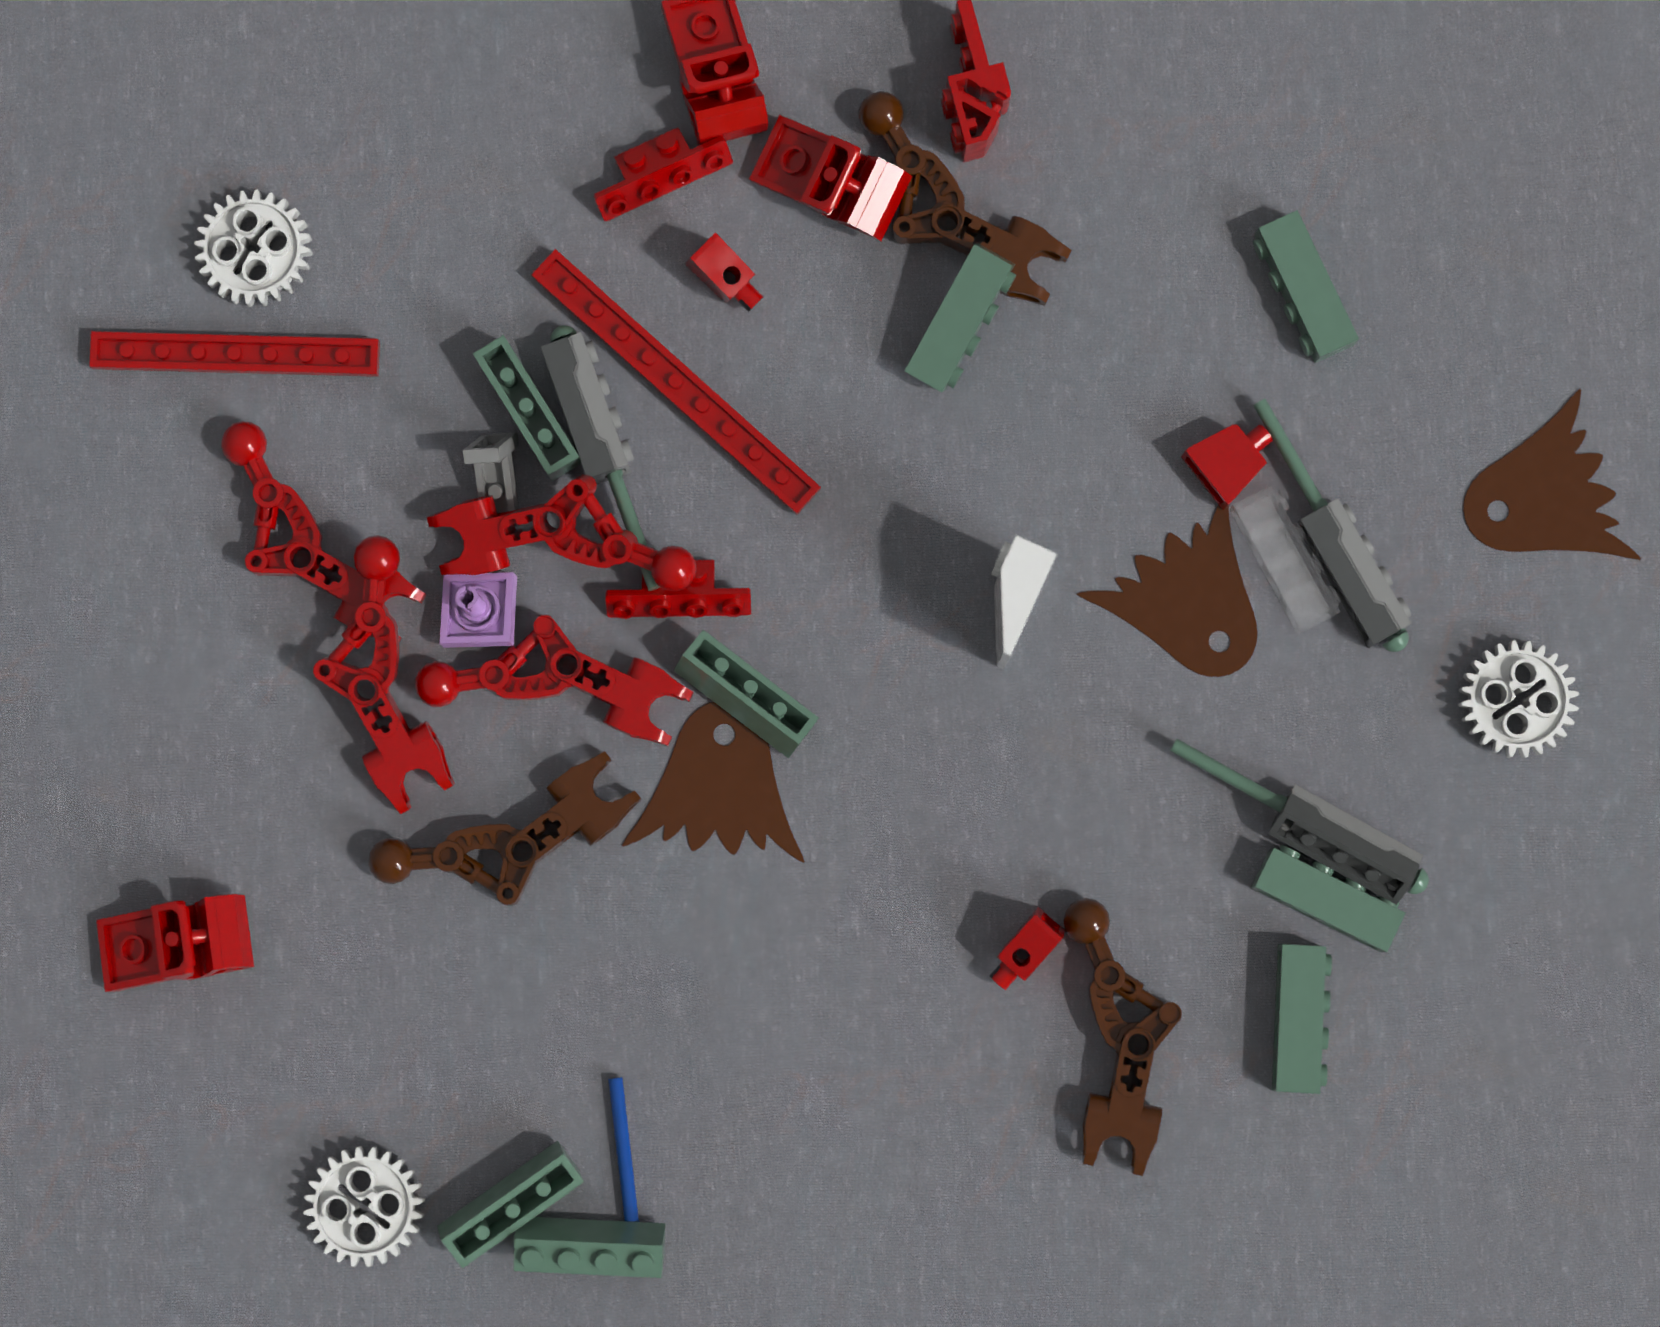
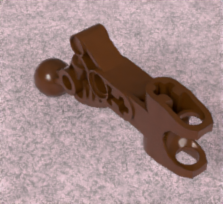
(1020, 242)
(576, 810)
(1123, 1110)

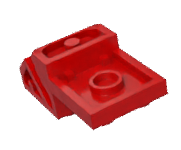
(715, 69)
(978, 93)
(831, 177)
(175, 942)

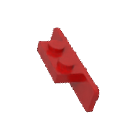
(659, 169)
(695, 601)

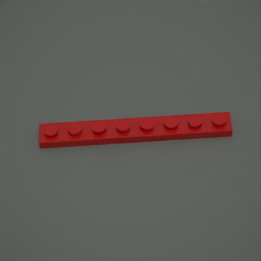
(234, 353)

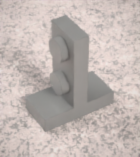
(494, 468)

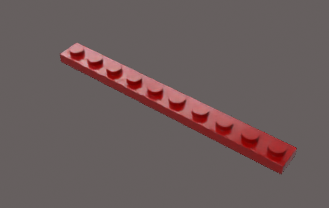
(676, 382)

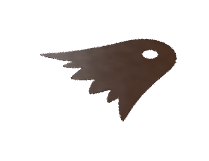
(1546, 495)
(1189, 600)
(718, 789)

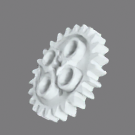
(280, 265)
(1500, 672)
(343, 1233)

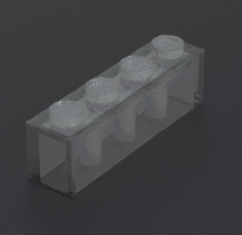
(1285, 559)

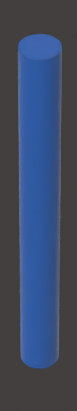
(623, 1149)

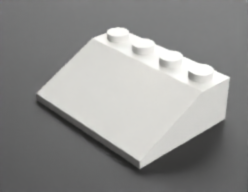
(1020, 576)

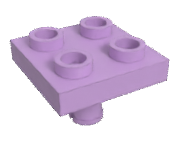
(478, 610)

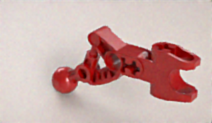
(245, 446)
(489, 534)
(627, 693)
(399, 747)

